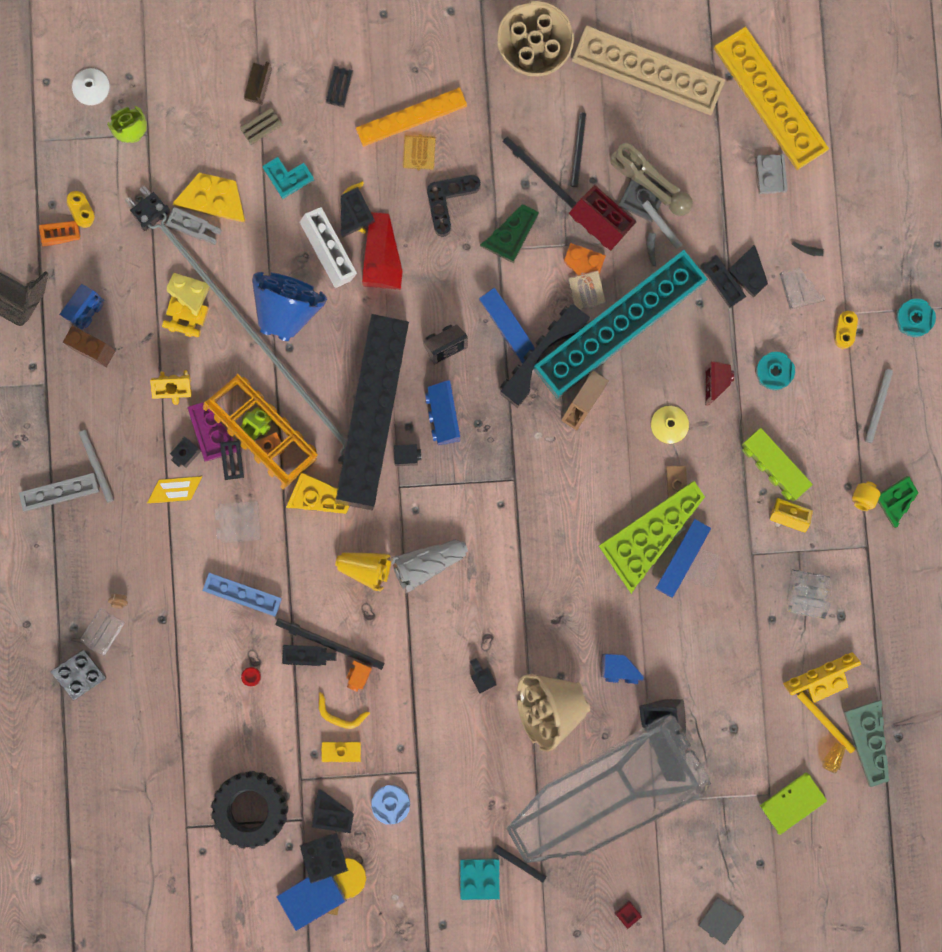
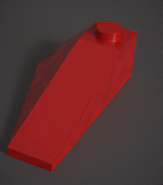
(382, 259)

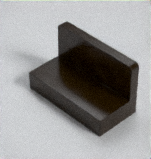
(258, 83)

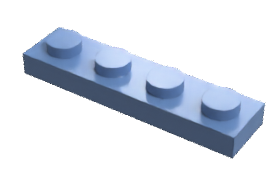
(242, 594)

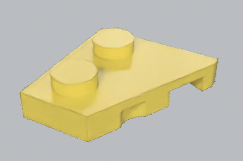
(188, 291)

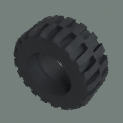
(225, 821)

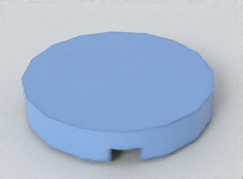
(390, 804)

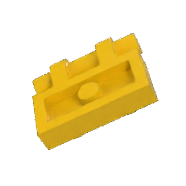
(184, 313)

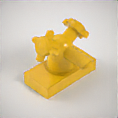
(171, 386)

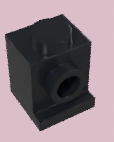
(191, 453)

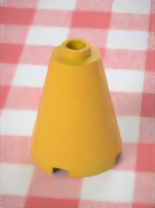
(365, 568)

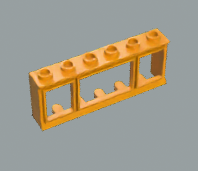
(248, 443)

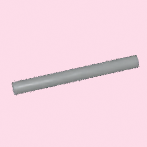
(878, 406)
(96, 466)

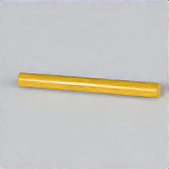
(826, 722)

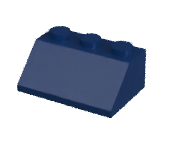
(443, 413)

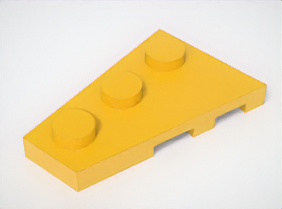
(315, 495)

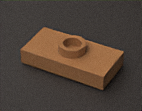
(675, 479)

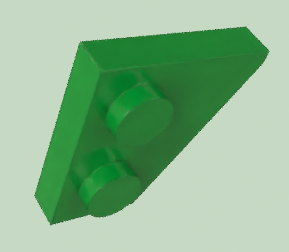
(897, 500)

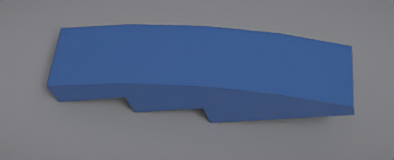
(507, 324)
(683, 558)

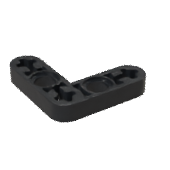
(445, 194)

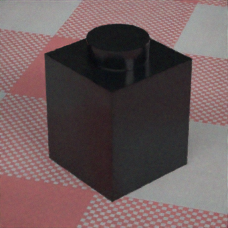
(406, 455)

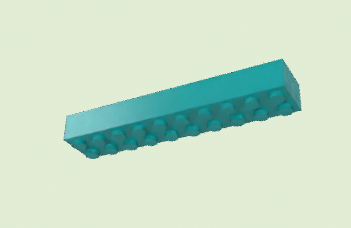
(620, 324)

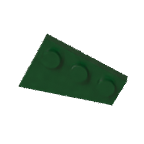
(511, 235)

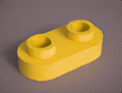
(79, 208)
(847, 329)

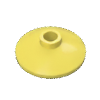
(663, 431)

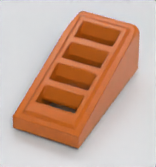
(60, 239)

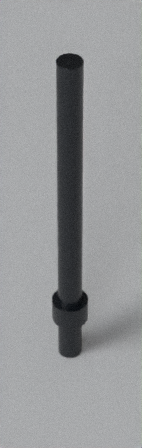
(520, 153)
(295, 629)

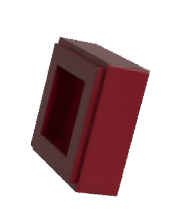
(628, 914)

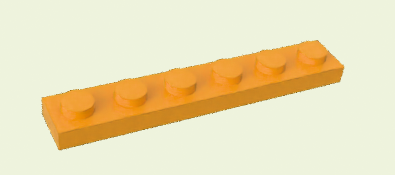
(411, 116)

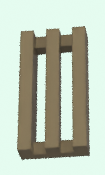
(270, 112)

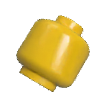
(866, 496)

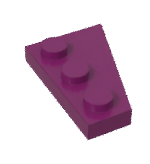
(208, 432)

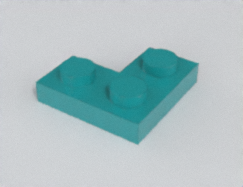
(284, 181)

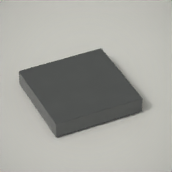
(636, 195)

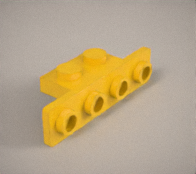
(825, 679)

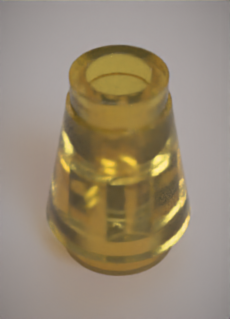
(833, 760)

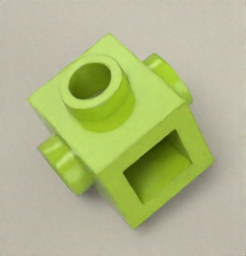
(256, 423)

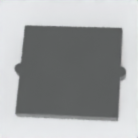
(721, 921)

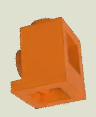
(273, 439)
(358, 676)

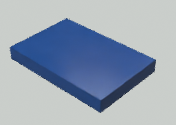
(310, 901)

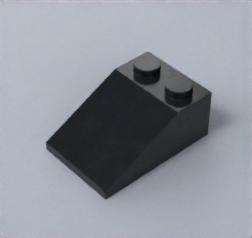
(446, 343)

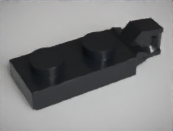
(306, 655)

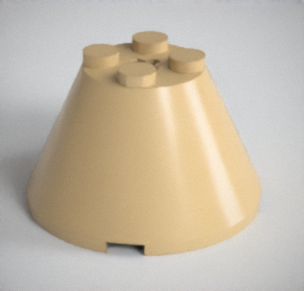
(535, 38)
(550, 709)

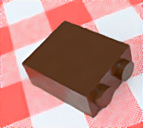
(89, 346)

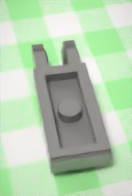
(191, 225)

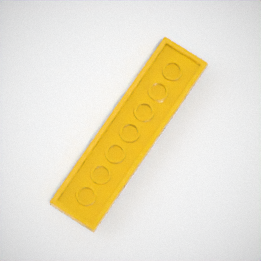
(771, 98)

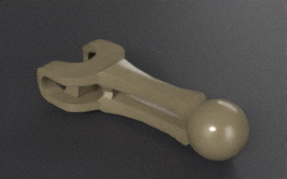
(634, 165)

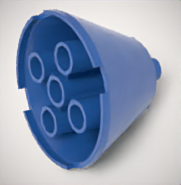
(284, 304)

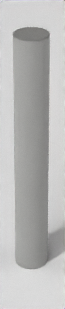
(662, 225)

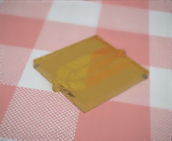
(419, 152)

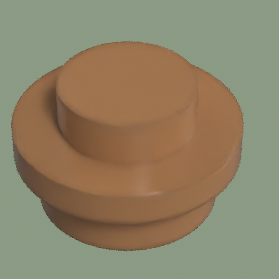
(117, 601)

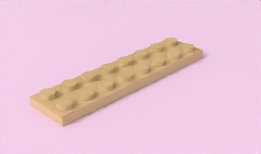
(648, 70)

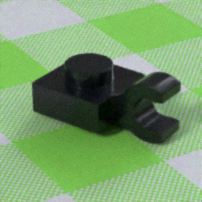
(482, 678)

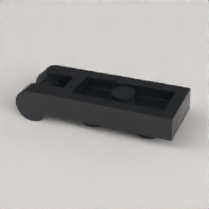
(723, 281)

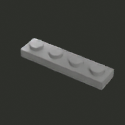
(59, 492)

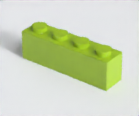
(776, 465)

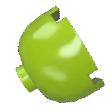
(128, 124)

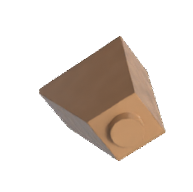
(585, 400)

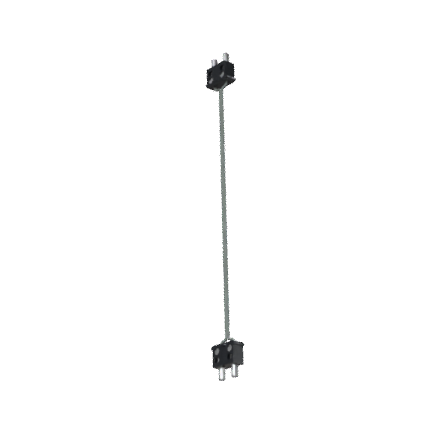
(154, 213)

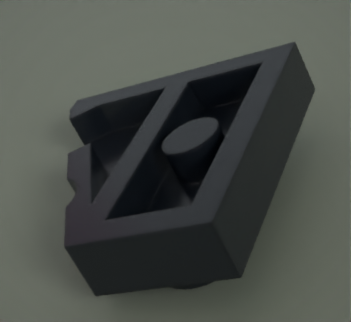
(749, 272)

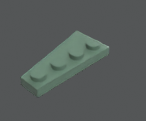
(868, 737)

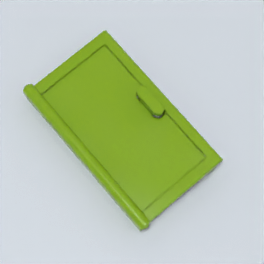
(795, 806)

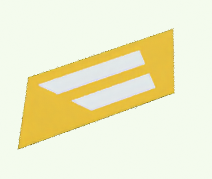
(174, 489)

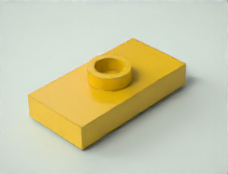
(341, 751)

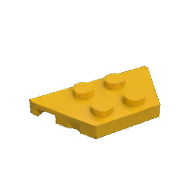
(213, 197)

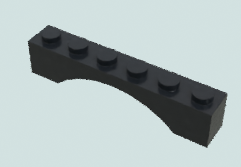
(570, 323)

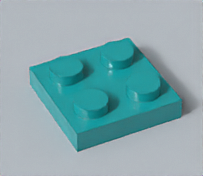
(479, 879)

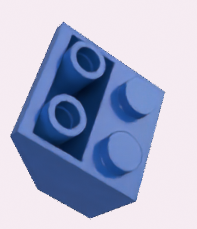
(82, 307)
(619, 667)

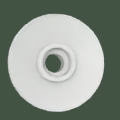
(94, 94)

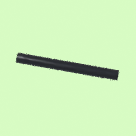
(578, 150)

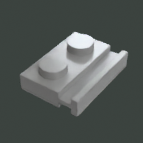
(771, 174)

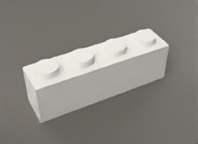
(328, 247)

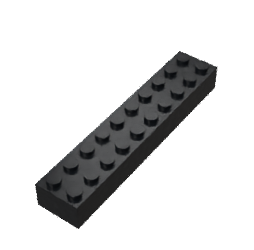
(372, 412)

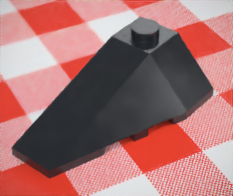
(656, 710)

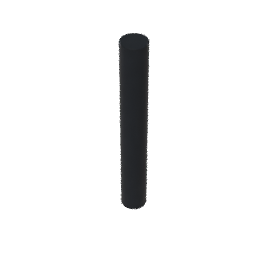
(519, 863)

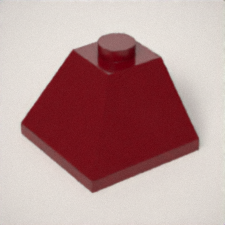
(717, 379)

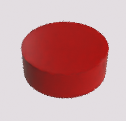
(251, 676)

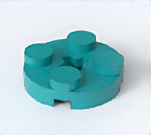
(923, 310)
(782, 379)

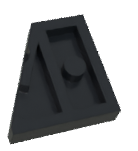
(354, 212)
(331, 814)

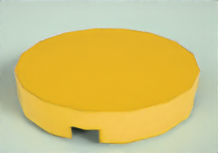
(353, 880)

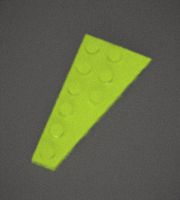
(644, 540)

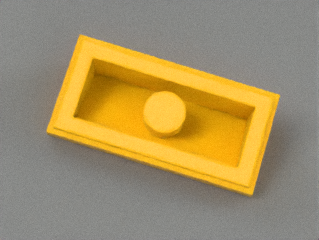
(791, 515)

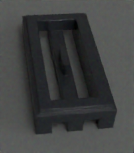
(343, 71)
(239, 459)

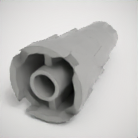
(422, 564)

